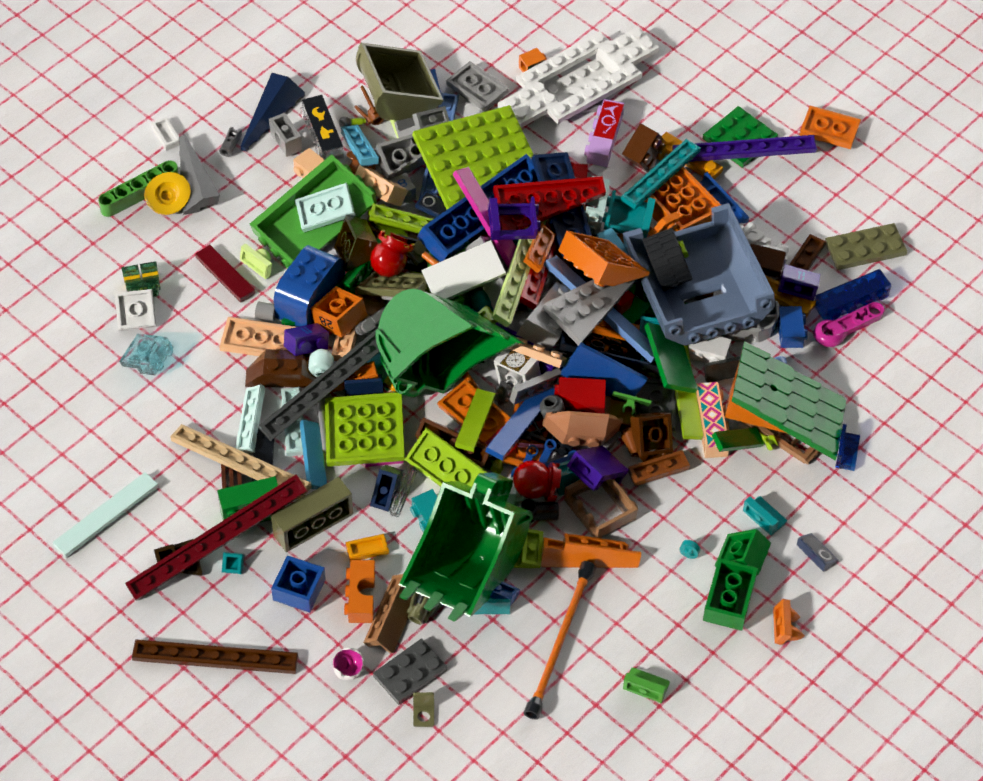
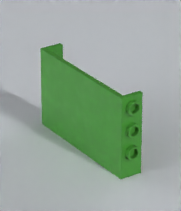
(280, 223)

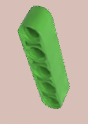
(131, 191)

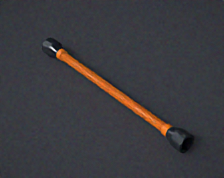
(534, 705)

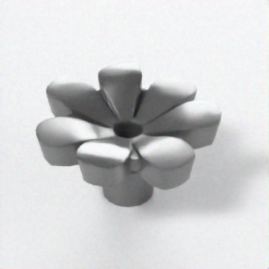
(503, 393)

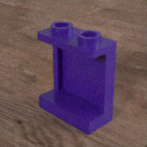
(596, 465)

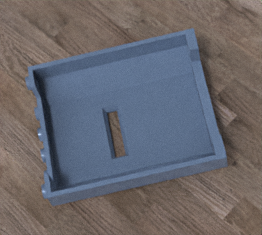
(717, 261)

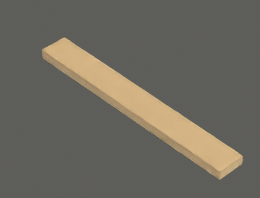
(230, 456)

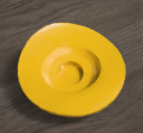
(167, 193)

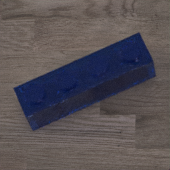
(852, 295)

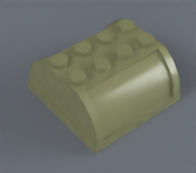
(397, 80)

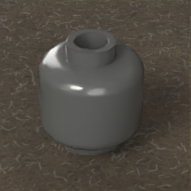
(552, 404)

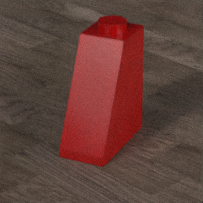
(582, 394)

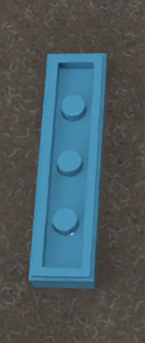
(313, 453)

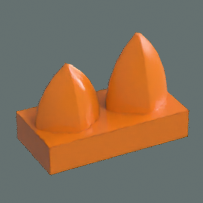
(783, 617)

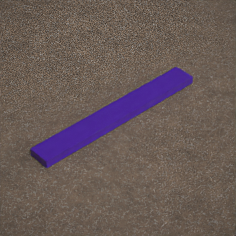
(755, 148)

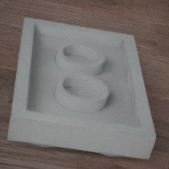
(477, 86)

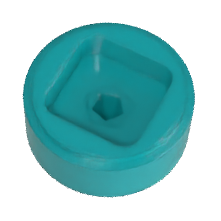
(689, 549)

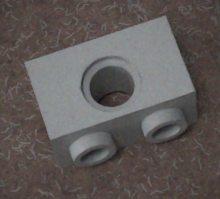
(285, 134)

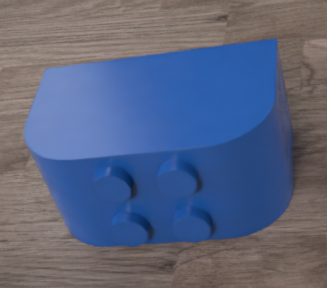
(305, 283)

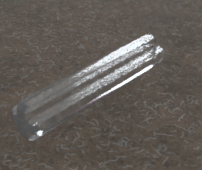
(403, 491)

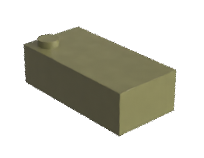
(312, 514)

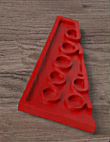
(551, 196)

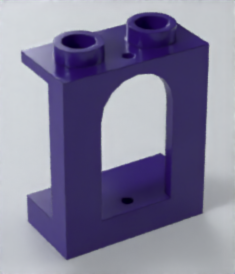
(527, 209)

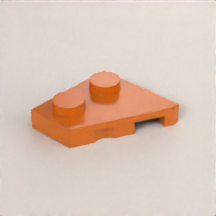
(665, 223)

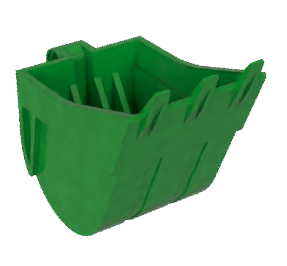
(434, 341)
(467, 545)

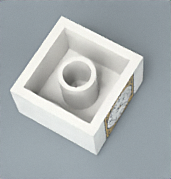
(515, 367)

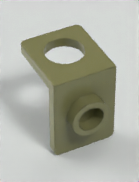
(423, 703)

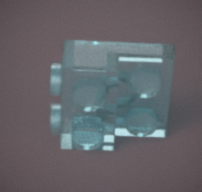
(147, 353)

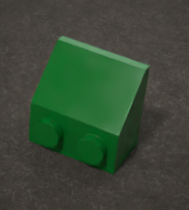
(746, 548)

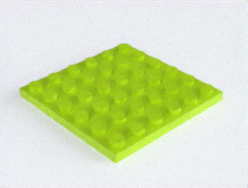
(479, 141)

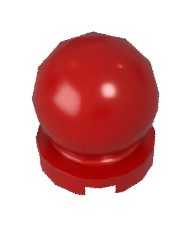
(390, 255)
(535, 479)

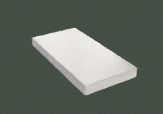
(464, 271)

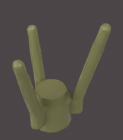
(417, 613)

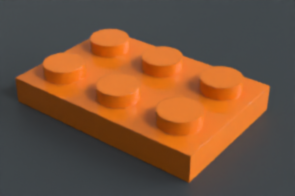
(830, 127)

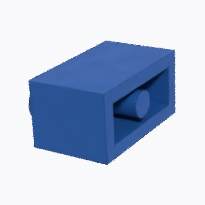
(791, 327)

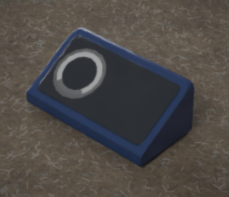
(431, 204)
(816, 551)

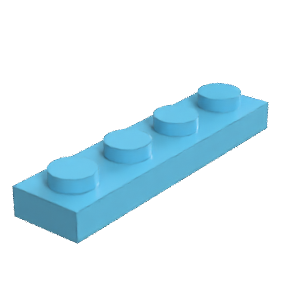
(359, 145)

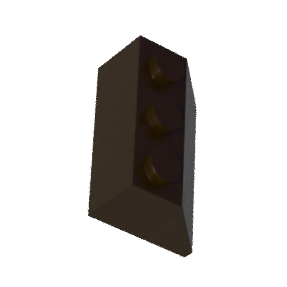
(355, 242)

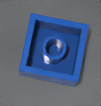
(298, 584)

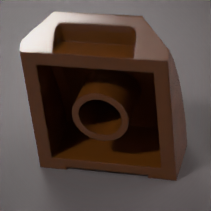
(652, 434)

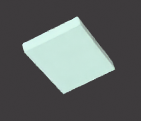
(325, 207)

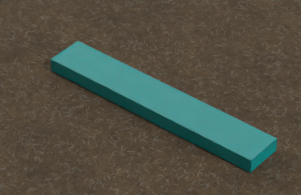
(660, 174)

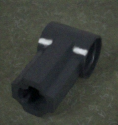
(541, 510)

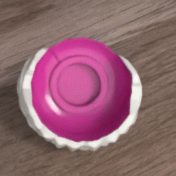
(348, 663)

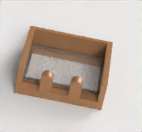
(600, 509)

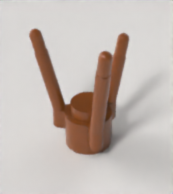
(373, 116)

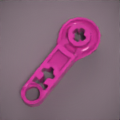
(846, 325)

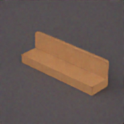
(389, 618)

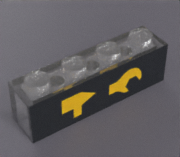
(322, 127)

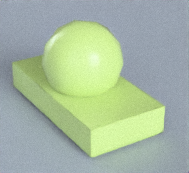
(257, 260)

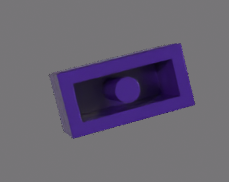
(799, 282)
(306, 339)

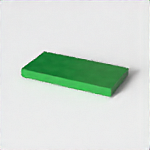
(671, 361)

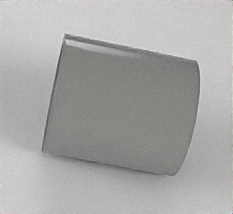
(265, 311)

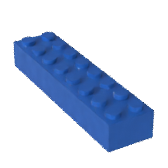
(460, 224)

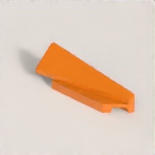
(579, 548)

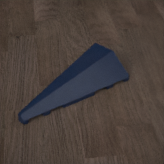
(276, 99)

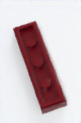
(225, 273)

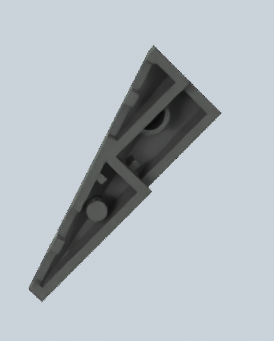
(202, 188)

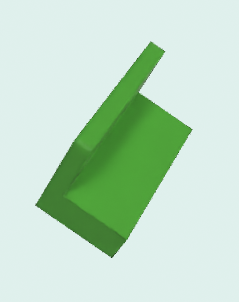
(646, 684)

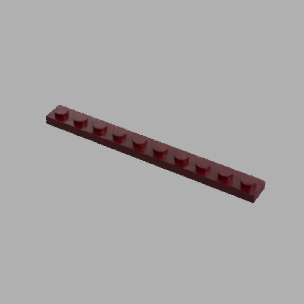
(216, 537)

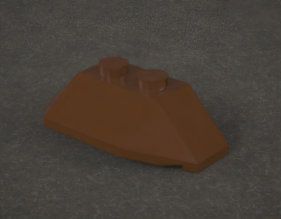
(279, 369)
(479, 455)

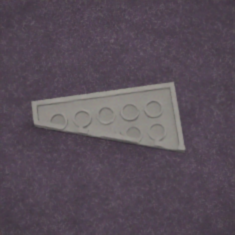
(584, 307)

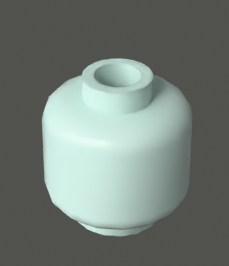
(320, 361)

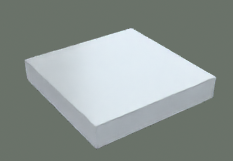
(135, 309)

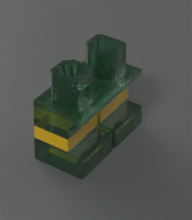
(149, 280)

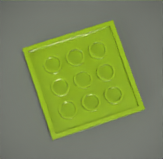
(364, 429)

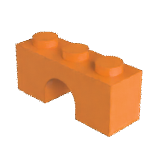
(361, 576)

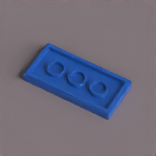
(591, 364)

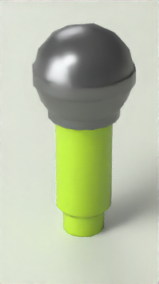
(345, 121)

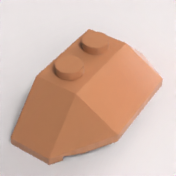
(582, 427)

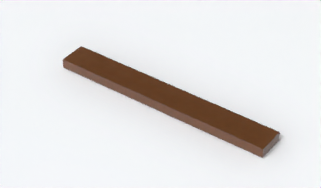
(215, 656)

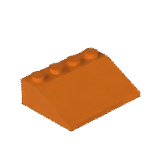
(685, 196)
(600, 259)

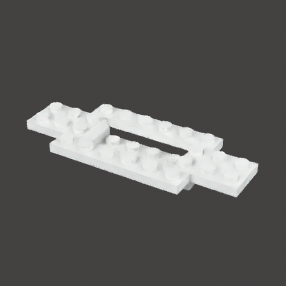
(584, 86)

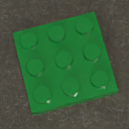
(738, 126)

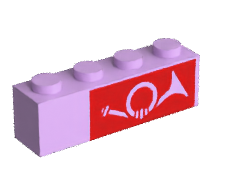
(604, 133)

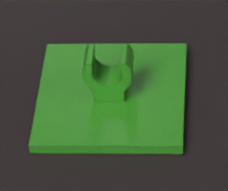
(630, 401)

